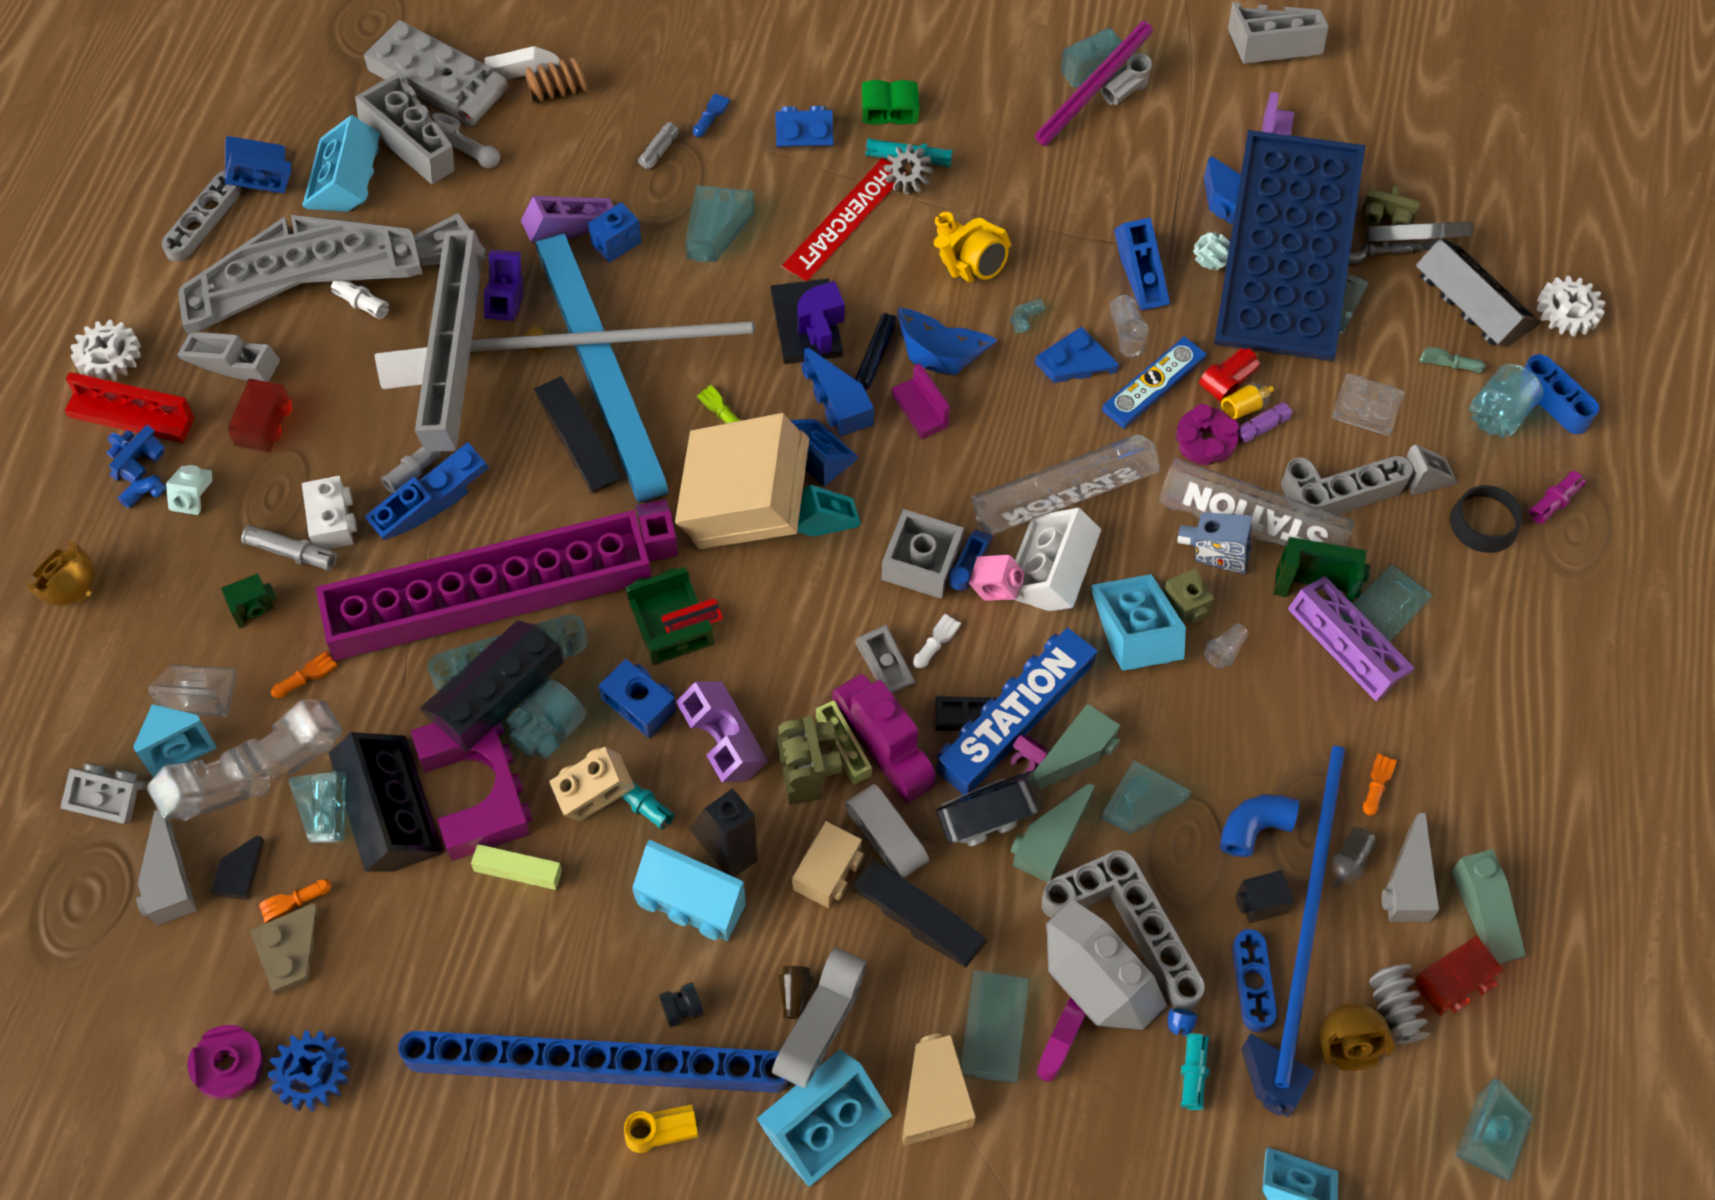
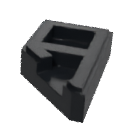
(955, 712)
(238, 870)

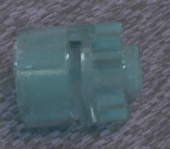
(1506, 400)
(545, 719)

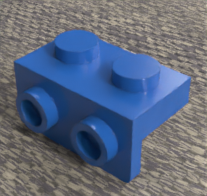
(804, 128)

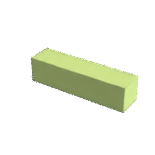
(851, 754)
(516, 867)

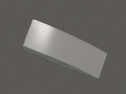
(229, 356)

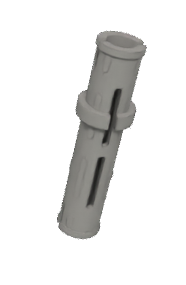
(300, 551)

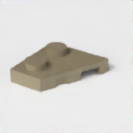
(286, 948)

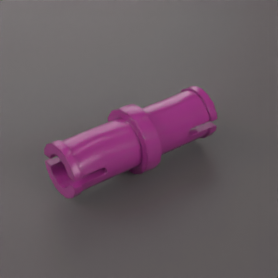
(1557, 497)

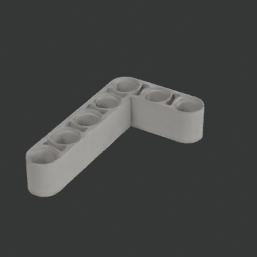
(1135, 918)

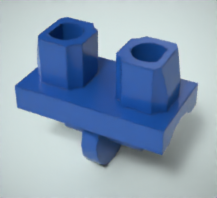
(125, 463)

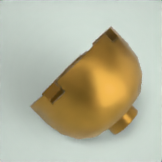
(64, 577)
(1355, 1037)

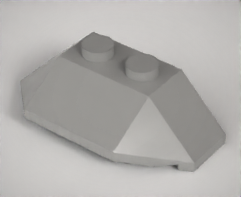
(1100, 970)

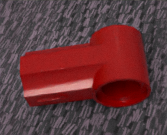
(1226, 378)

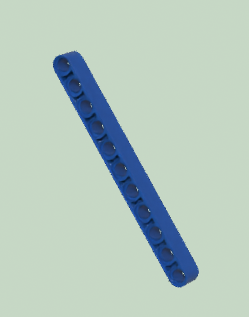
(581, 1052)

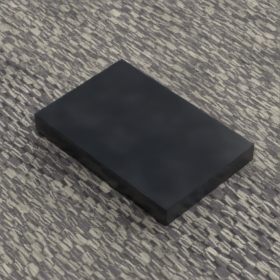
(785, 304)

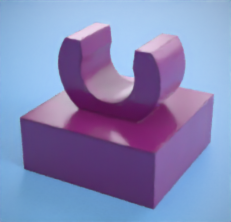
(1029, 749)

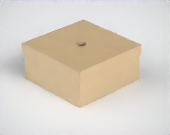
(742, 481)

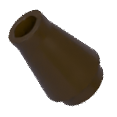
(795, 989)

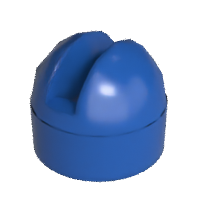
(1181, 1019)

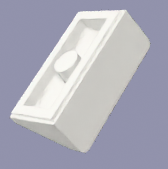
(401, 367)

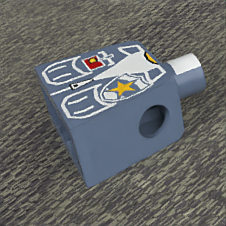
(1220, 540)

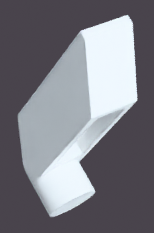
(514, 63)

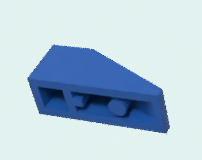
(1142, 263)

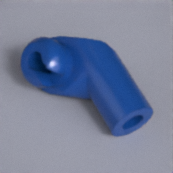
(139, 488)

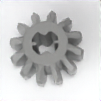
(918, 172)

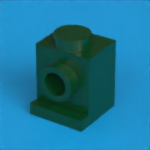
(248, 598)

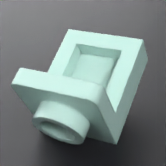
(186, 487)

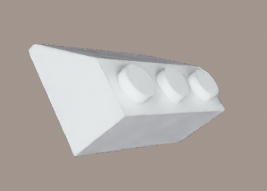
(1056, 558)

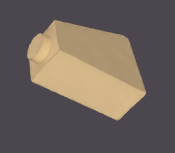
(937, 1092)

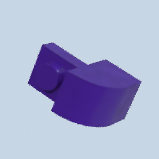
(505, 286)
(817, 311)

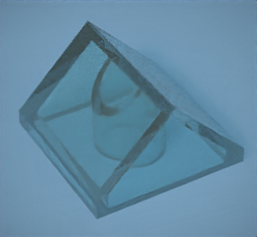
(1495, 1131)

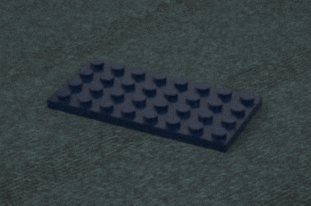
(1290, 245)

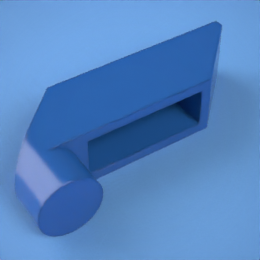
(976, 546)

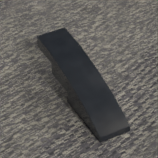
(576, 434)
(919, 913)

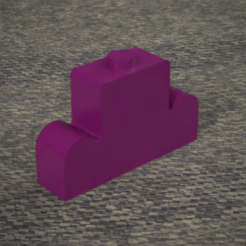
(886, 735)

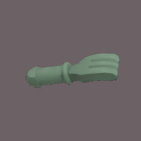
(1443, 358)

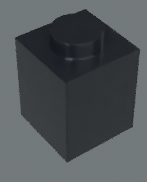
(1264, 896)

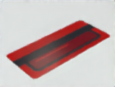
(691, 615)

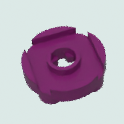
(1207, 420)
(241, 1076)

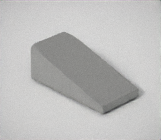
(885, 659)

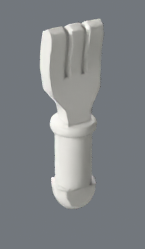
(942, 633)

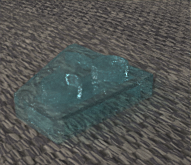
(1142, 798)
(321, 805)

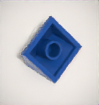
(826, 453)

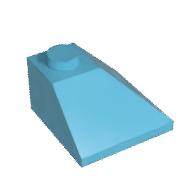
(1297, 1179)

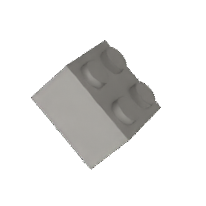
(922, 553)

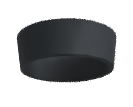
(1479, 541)

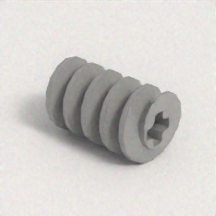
(1397, 1005)

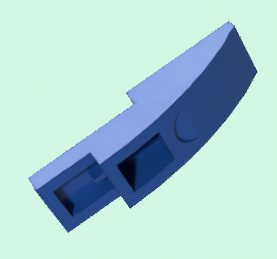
(431, 495)

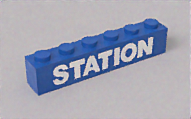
(1015, 711)

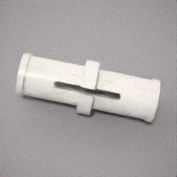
(360, 298)

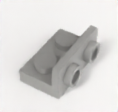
(101, 793)

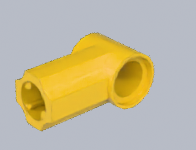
(665, 1126)

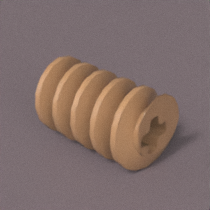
(555, 79)

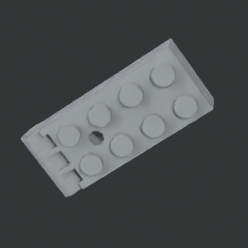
(437, 72)

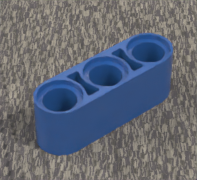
(1563, 396)

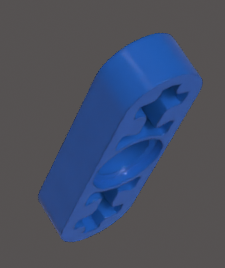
(1247, 1006)

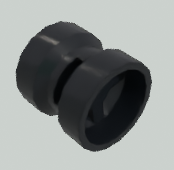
(681, 1004)

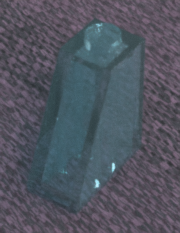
(716, 220)

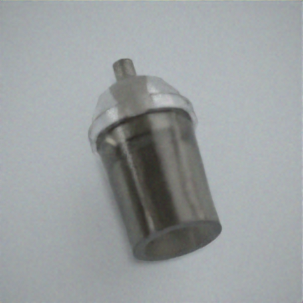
(1352, 856)

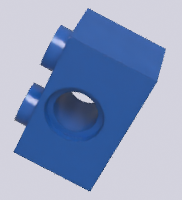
(645, 714)

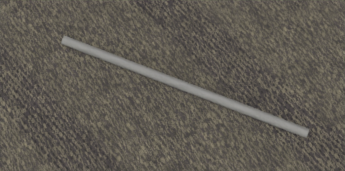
(613, 336)

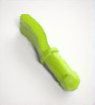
(714, 402)

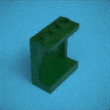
(1310, 560)
(660, 596)

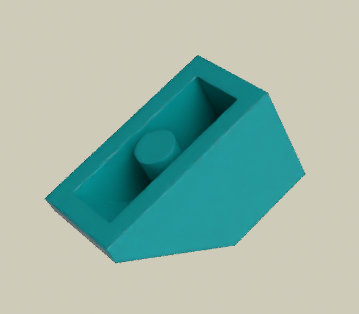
(826, 512)

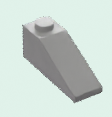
(163, 876)
(1411, 886)

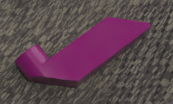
(1060, 1041)

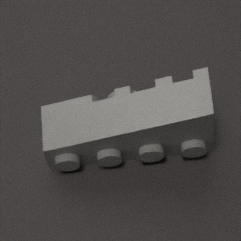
(406, 127)

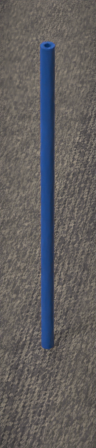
(1309, 920)

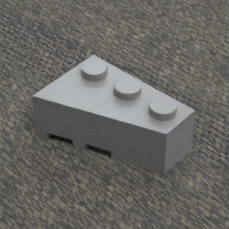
(1276, 34)

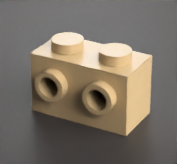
(591, 783)

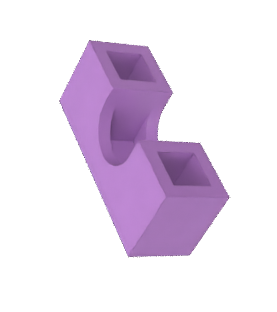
(711, 708)

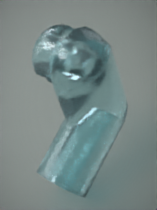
(1023, 312)

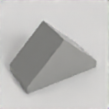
(1429, 471)

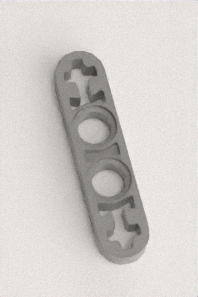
(198, 213)

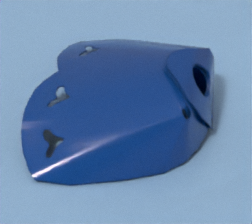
(939, 347)

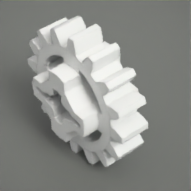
(1570, 306)
(105, 350)

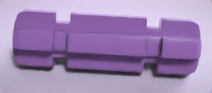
(1264, 422)

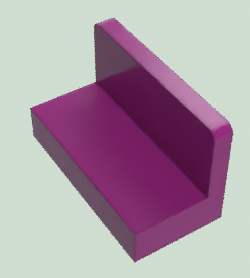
(922, 403)

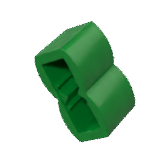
(889, 102)

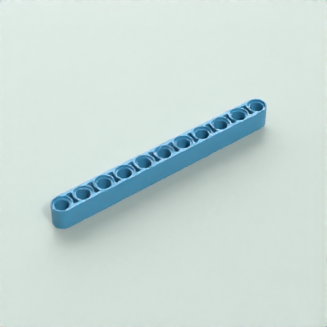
(602, 371)

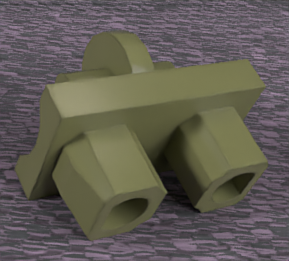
(1389, 207)

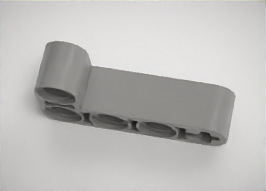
(1385, 477)
(821, 1018)

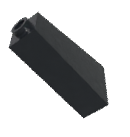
(728, 833)

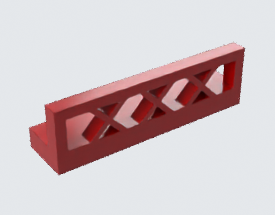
(128, 407)

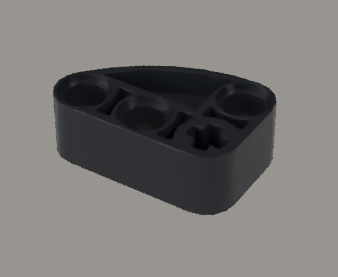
(991, 807)

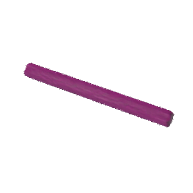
(1094, 83)

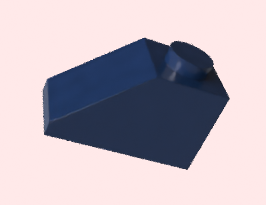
(1262, 1066)

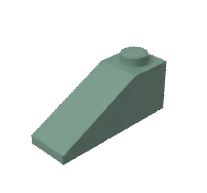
(1079, 747)
(1049, 836)
(1489, 904)

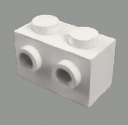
(328, 513)

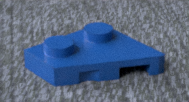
(1075, 357)

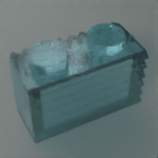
(1087, 55)

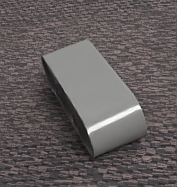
(886, 831)

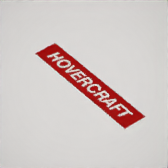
(840, 223)

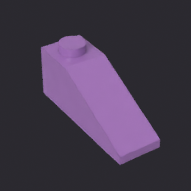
(558, 215)

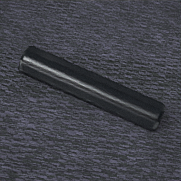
(876, 350)

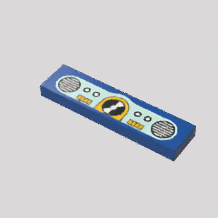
(1154, 382)

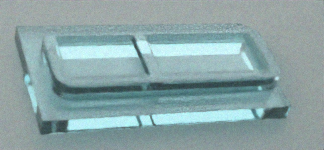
(1390, 603)
(994, 1026)

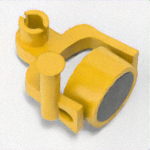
(982, 246)

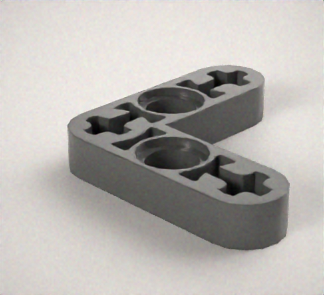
(1419, 231)

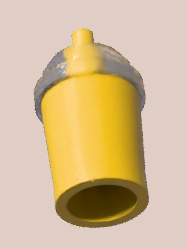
(1247, 400)

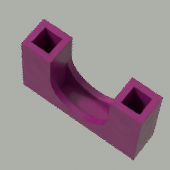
(495, 819)

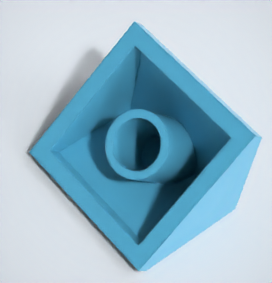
(171, 738)

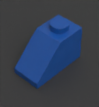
(1221, 189)

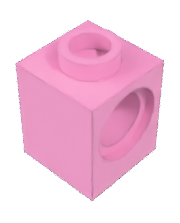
(996, 577)

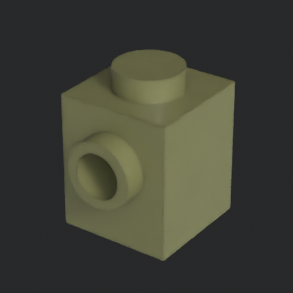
(1189, 597)

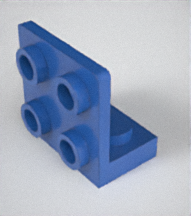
(256, 164)

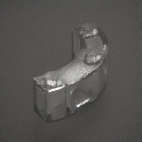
(248, 768)

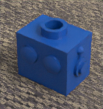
(615, 232)

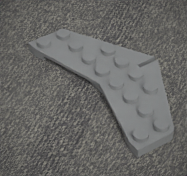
(280, 260)

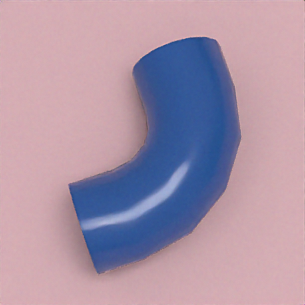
(1254, 815)

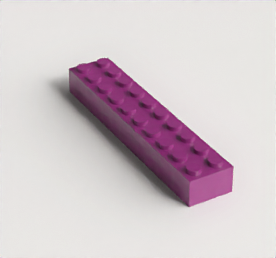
(482, 585)

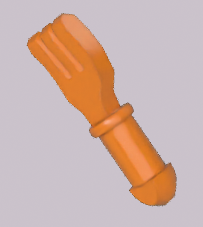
(314, 669)
(1381, 774)
(283, 904)

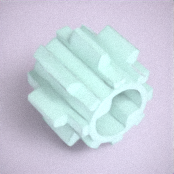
(1212, 250)

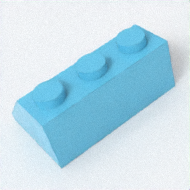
(342, 167)
(689, 891)
(826, 1119)

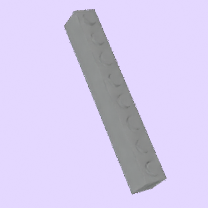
(449, 342)

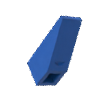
(843, 397)

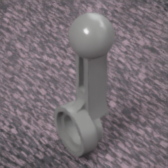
(486, 155)

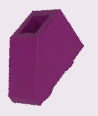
(657, 530)

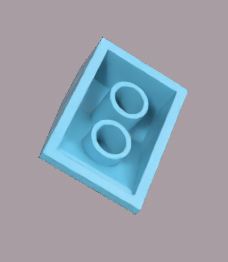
(1139, 622)

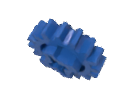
(296, 1075)

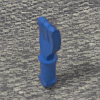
(715, 107)

